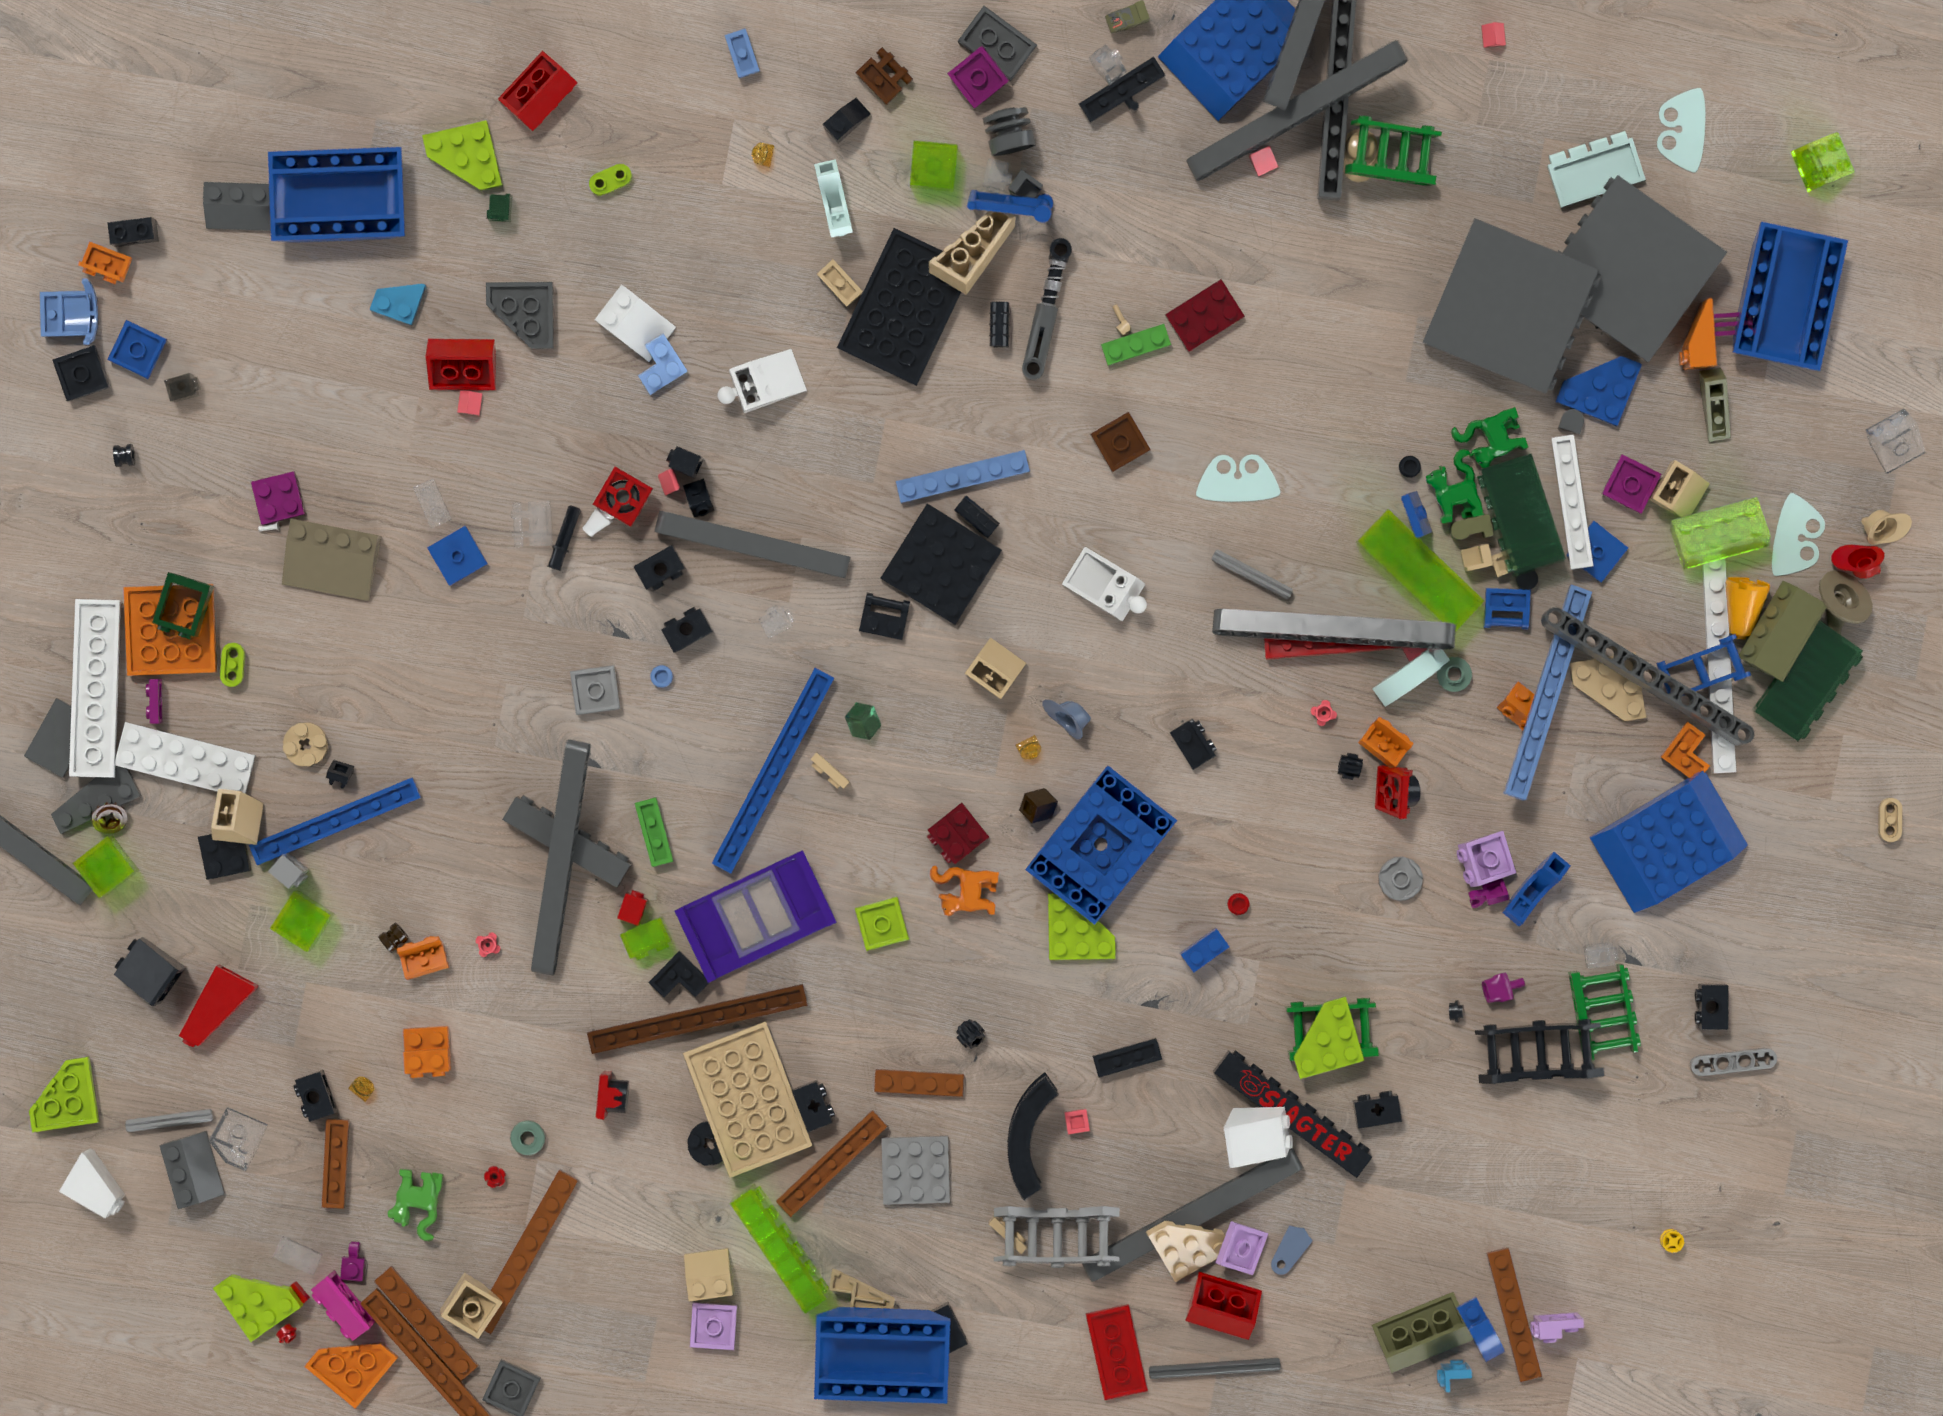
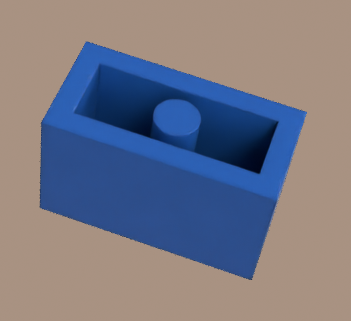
(1204, 950)

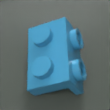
(1454, 1370)

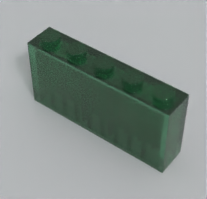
(1521, 515)
(1809, 683)

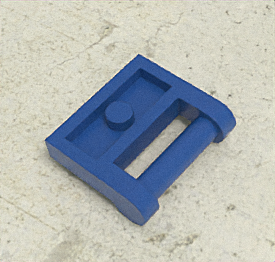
(1507, 600)

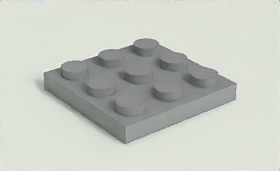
(915, 1170)

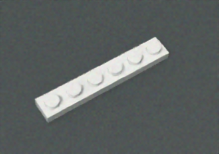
(1572, 502)

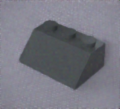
(236, 206)
(192, 1169)

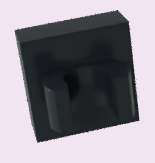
(339, 772)

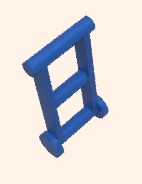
(1037, 207)
(1700, 667)

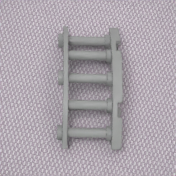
(1057, 1217)

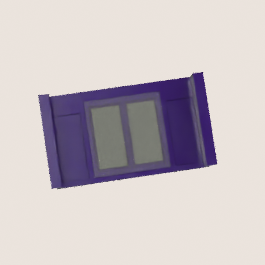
(755, 916)

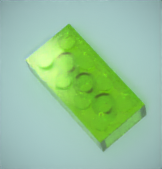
(1720, 533)

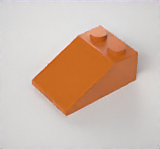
(1700, 345)

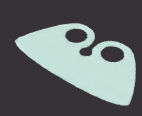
(1691, 118)
(1227, 488)
(1791, 524)

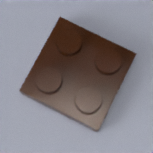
(1120, 442)

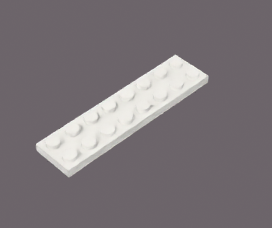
(95, 688)

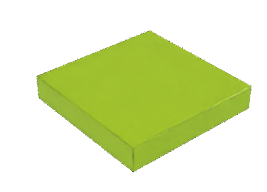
(881, 923)

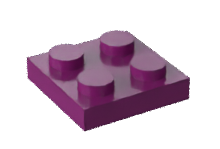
(978, 77)
(1631, 483)
(278, 498)

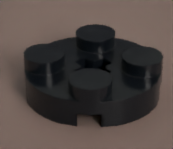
(696, 1147)

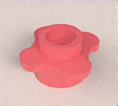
(1317, 711)
(484, 950)

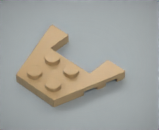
(862, 1294)

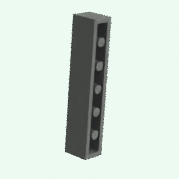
(588, 854)

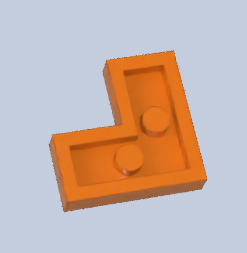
(1681, 749)

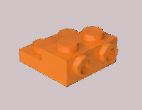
(426, 1051)

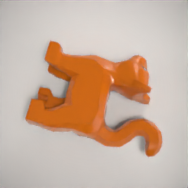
(970, 890)

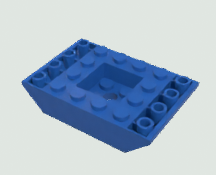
(1091, 877)

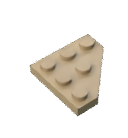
(1609, 688)
(1185, 1247)

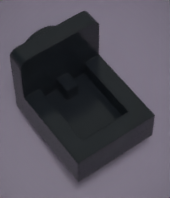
(698, 498)

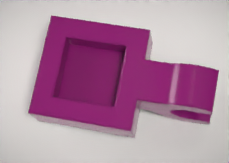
(1492, 892)
(353, 1266)

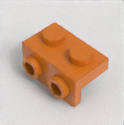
(105, 262)
(1517, 704)
(1386, 742)
(423, 957)

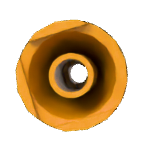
(1744, 604)

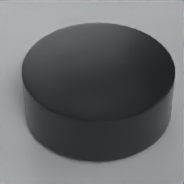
(1527, 581)

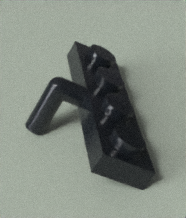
(1122, 90)

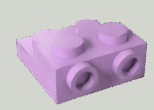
(1485, 859)
(1550, 1326)

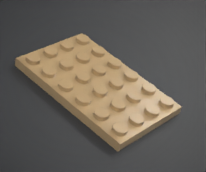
(747, 1099)

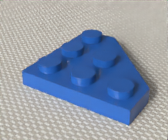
(1601, 390)

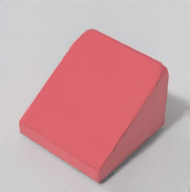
(1263, 161)
(669, 482)

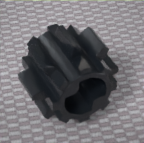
(1350, 766)
(970, 1034)

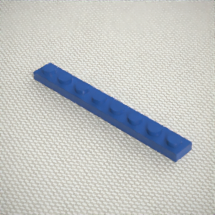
(335, 821)

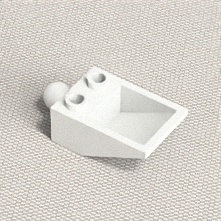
(767, 380)
(1105, 585)

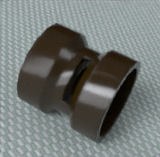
(393, 937)

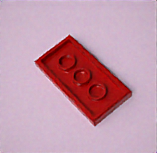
(1116, 1352)

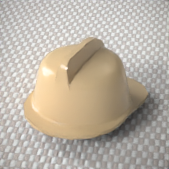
(1350, 153)
(1886, 527)

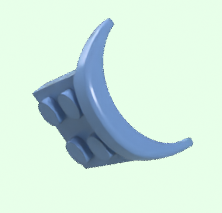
(70, 313)

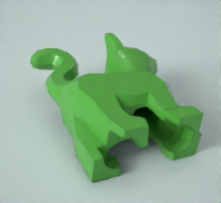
(420, 1197)

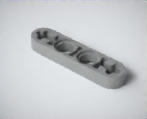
(1733, 1064)

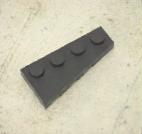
(97, 792)

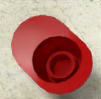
(1859, 559)

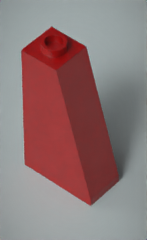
(217, 1002)

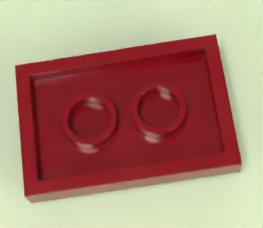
(1204, 315)

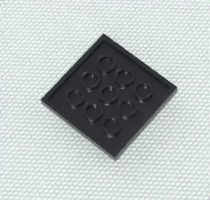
(941, 564)

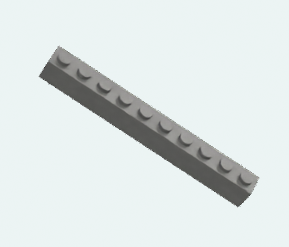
(1336, 116)

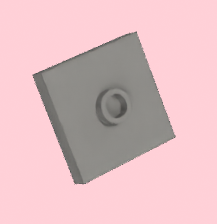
(595, 690)

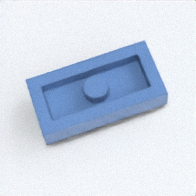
(742, 53)

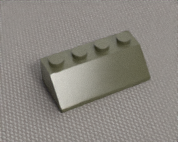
(1782, 631)
(1421, 1332)

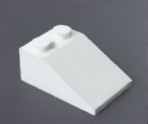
(633, 321)

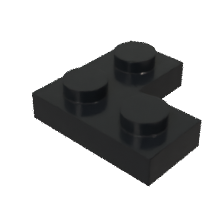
(679, 970)

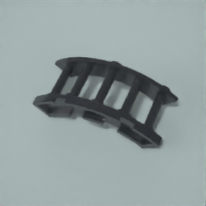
(1542, 1070)
(1021, 1126)

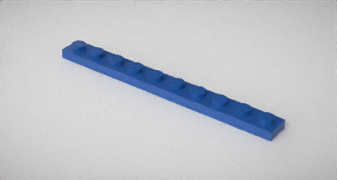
(773, 770)

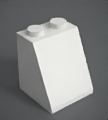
(1257, 1135)
(93, 1185)

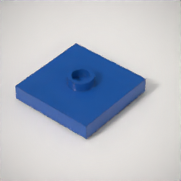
(137, 349)
(1416, 514)
(1605, 551)
(457, 555)

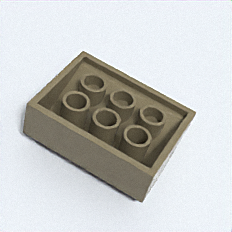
(330, 559)

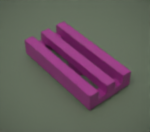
(1749, 322)

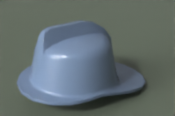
(1068, 715)

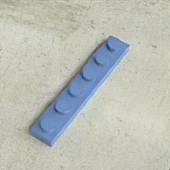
(962, 476)

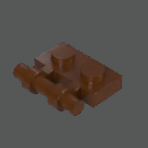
(879, 81)

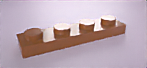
(919, 1082)
(335, 1163)

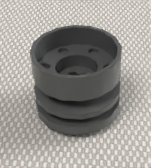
(1009, 131)

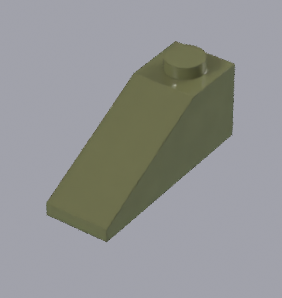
(1715, 403)

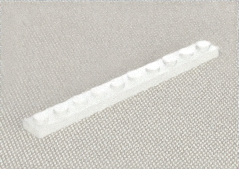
(1718, 661)

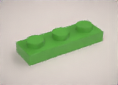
(1135, 344)
(654, 832)

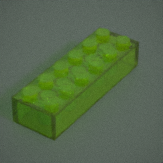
(1419, 570)
(779, 1247)

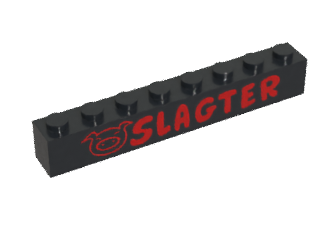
(1303, 1120)

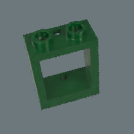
(166, 626)

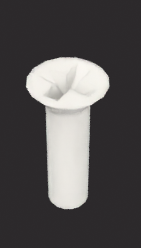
(269, 527)

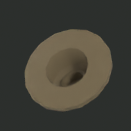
(1845, 599)

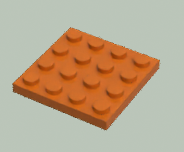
(160, 652)

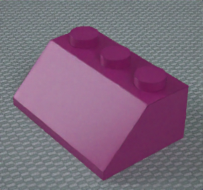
(342, 1306)

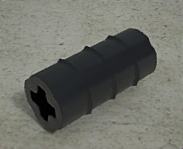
(999, 324)
(976, 516)

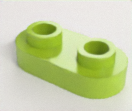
(610, 180)
(231, 664)

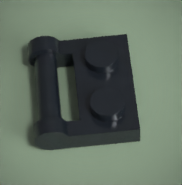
(881, 623)

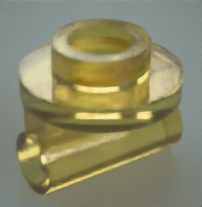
(762, 154)
(1029, 748)
(362, 1088)

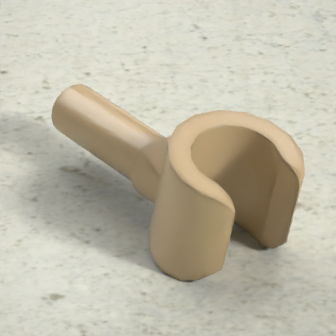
(1123, 328)

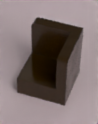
(1038, 805)

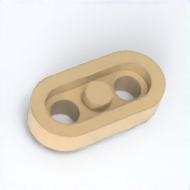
(1891, 819)

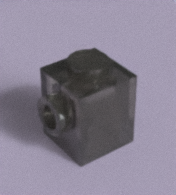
(182, 387)

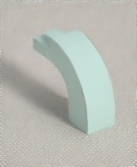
(833, 198)
(1410, 675)

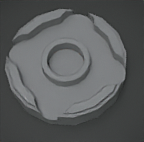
(1400, 878)

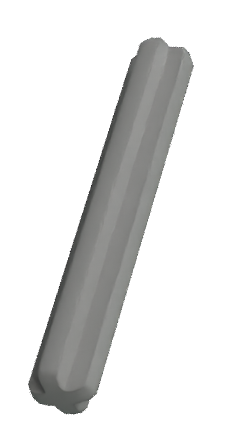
(1252, 574)
(169, 1120)

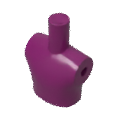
(1500, 988)

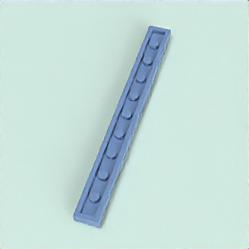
(1545, 700)

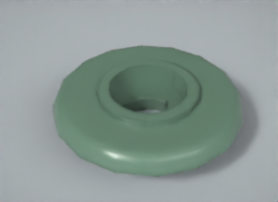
(1464, 680)
(519, 1145)

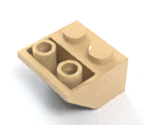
(1679, 490)
(995, 668)
(236, 817)

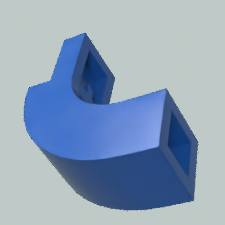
(1535, 887)
(1480, 1329)

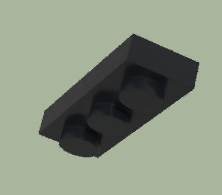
(1127, 1057)

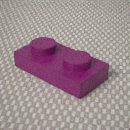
(154, 692)

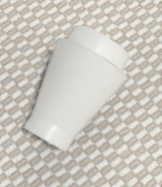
(597, 521)

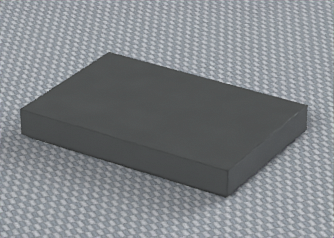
(1000, 39)
(52, 741)

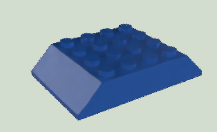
(1228, 50)
(336, 194)
(1789, 295)
(1669, 842)
(882, 1355)

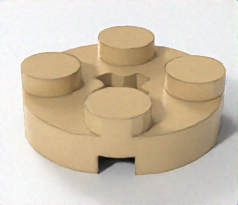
(300, 732)

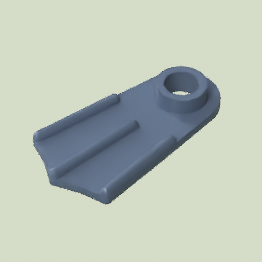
(1290, 1249)

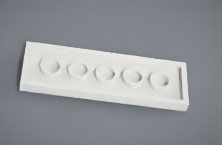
(183, 759)

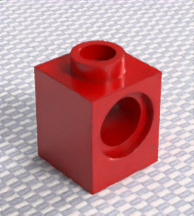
(632, 907)

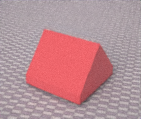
(1493, 34)
(469, 402)

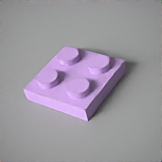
(1241, 1248)
(713, 1326)

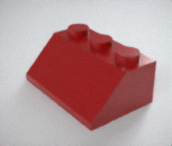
(537, 90)
(461, 364)
(1224, 1305)

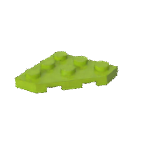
(466, 153)
(1074, 935)
(1329, 1041)
(67, 1098)
(256, 1303)

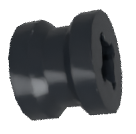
(124, 455)

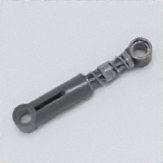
(1046, 311)

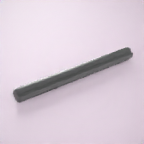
(1214, 1368)

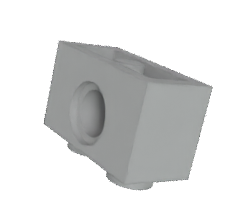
(289, 871)

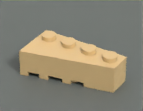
(971, 253)

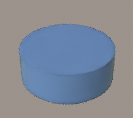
(661, 676)

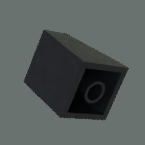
(148, 971)

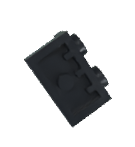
(1193, 743)

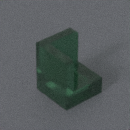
(499, 208)
(863, 721)

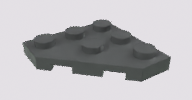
(525, 310)

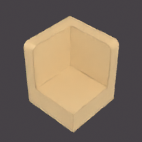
(1476, 557)

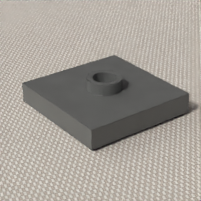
(511, 1388)

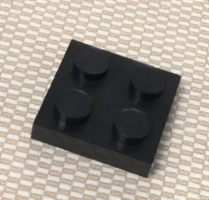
(81, 373)
(223, 857)

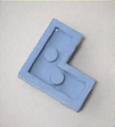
(667, 365)

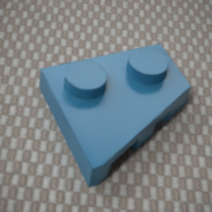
(398, 302)

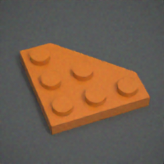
(351, 1369)

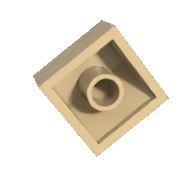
(708, 1274)
(470, 1306)

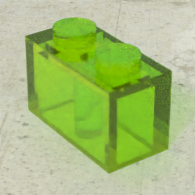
(645, 938)

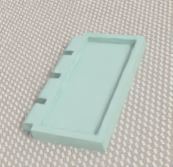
(1587, 172)

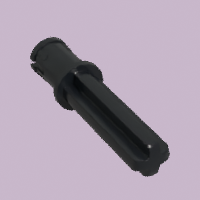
(564, 537)

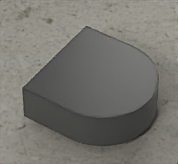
(1572, 421)

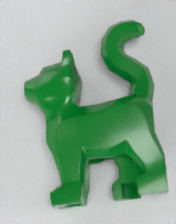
(1495, 434)
(1458, 493)

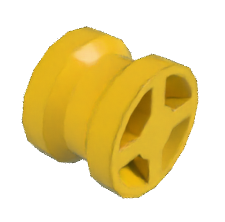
(1675, 1243)

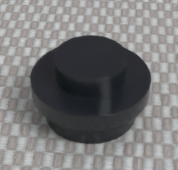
(1409, 466)
(1456, 1011)

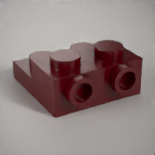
(957, 834)

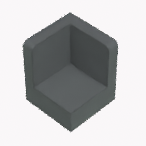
(1025, 185)

